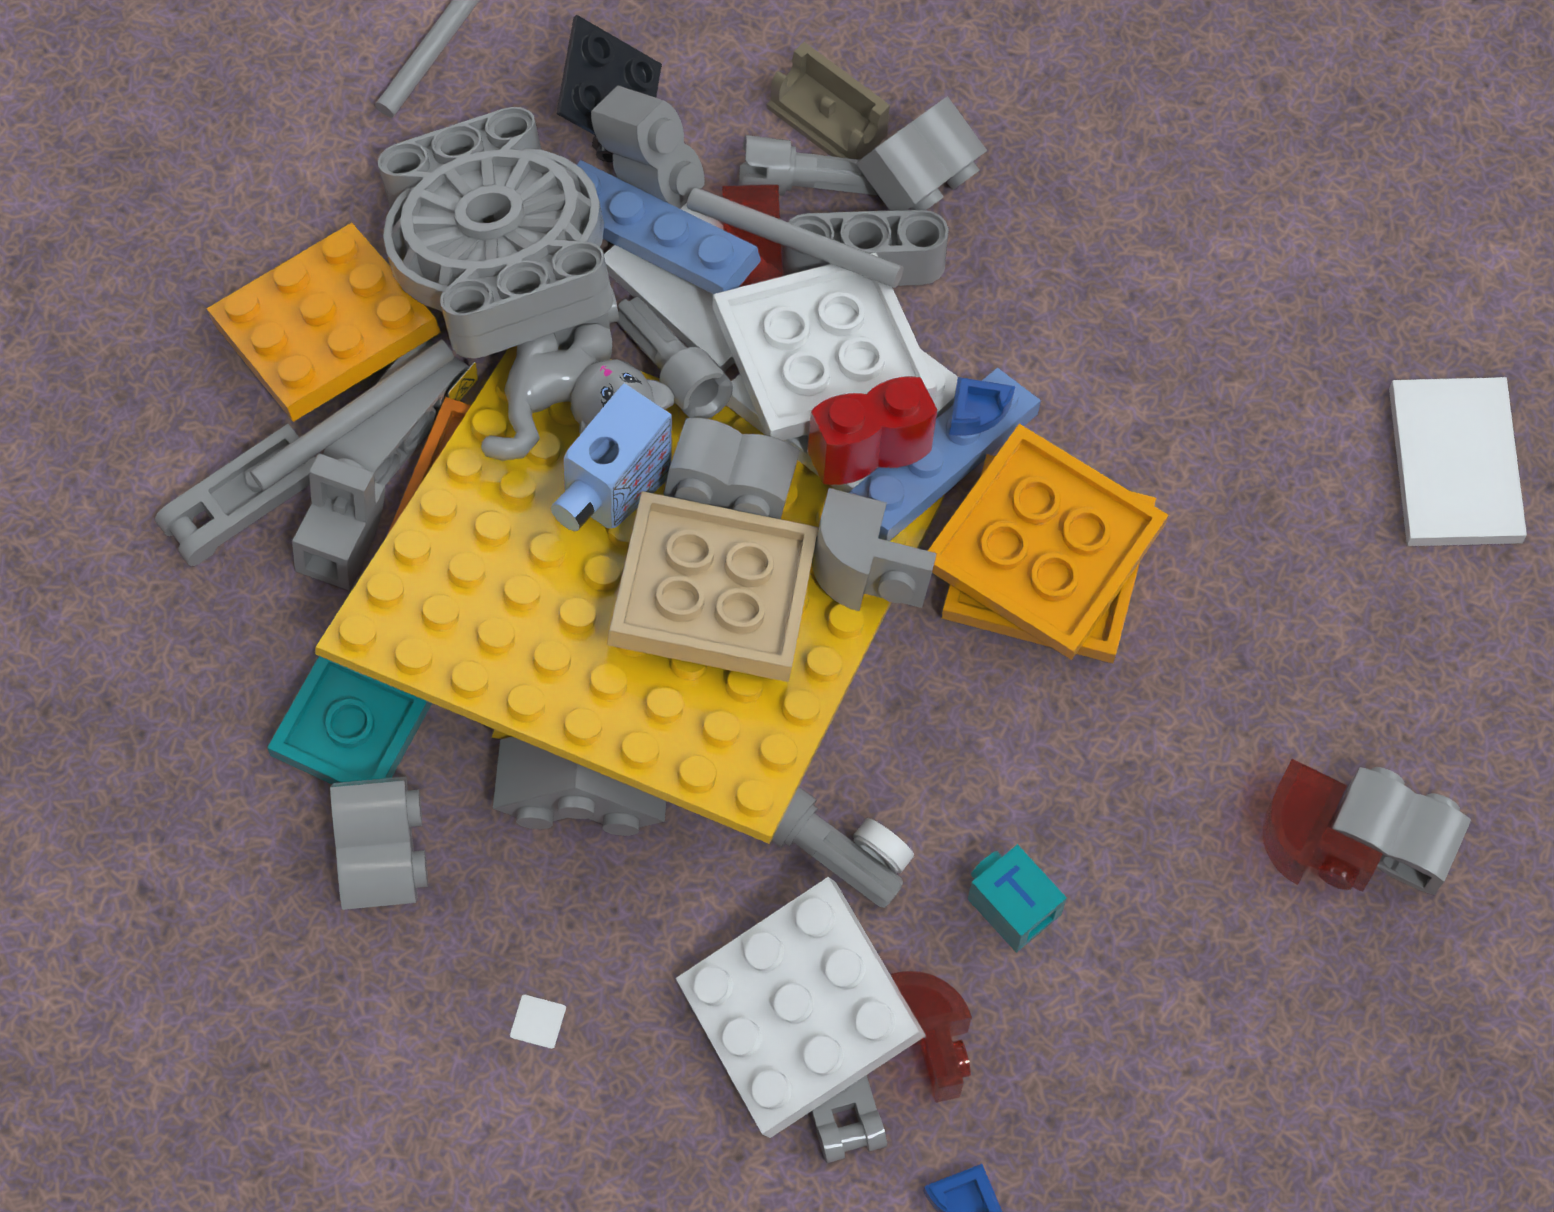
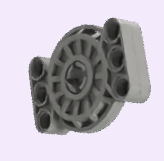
(494, 232)

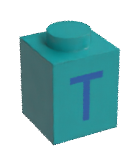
(1015, 896)

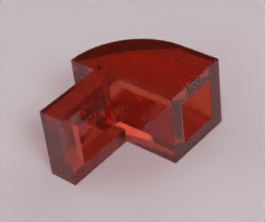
(1299, 835)
(941, 1015)

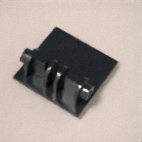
(593, 68)

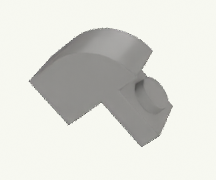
(339, 521)
(855, 562)

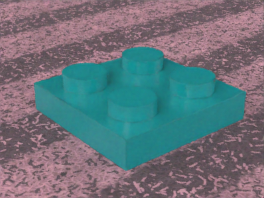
(347, 726)

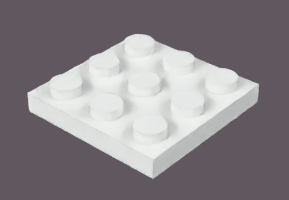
(815, 340)
(800, 1007)

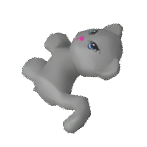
(575, 375)

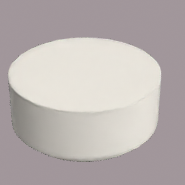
(883, 845)

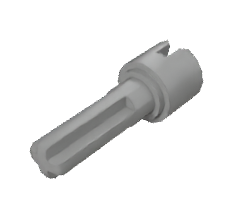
(777, 163)
(689, 372)
(835, 850)

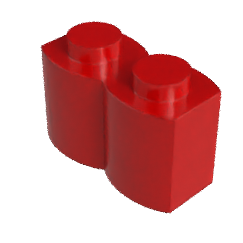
(871, 430)

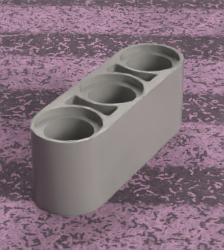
(901, 236)
(399, 428)

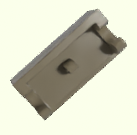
(828, 106)

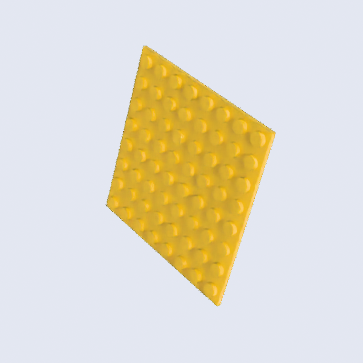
(512, 613)

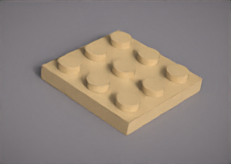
(713, 586)

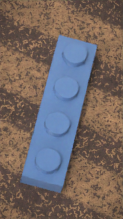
(671, 236)
(919, 485)

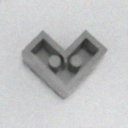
(549, 788)

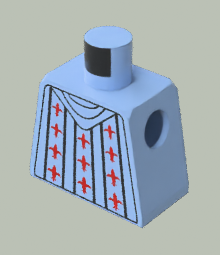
(614, 461)

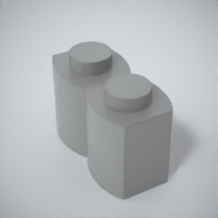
(647, 145)
(922, 157)
(731, 468)
(1411, 830)
(376, 842)

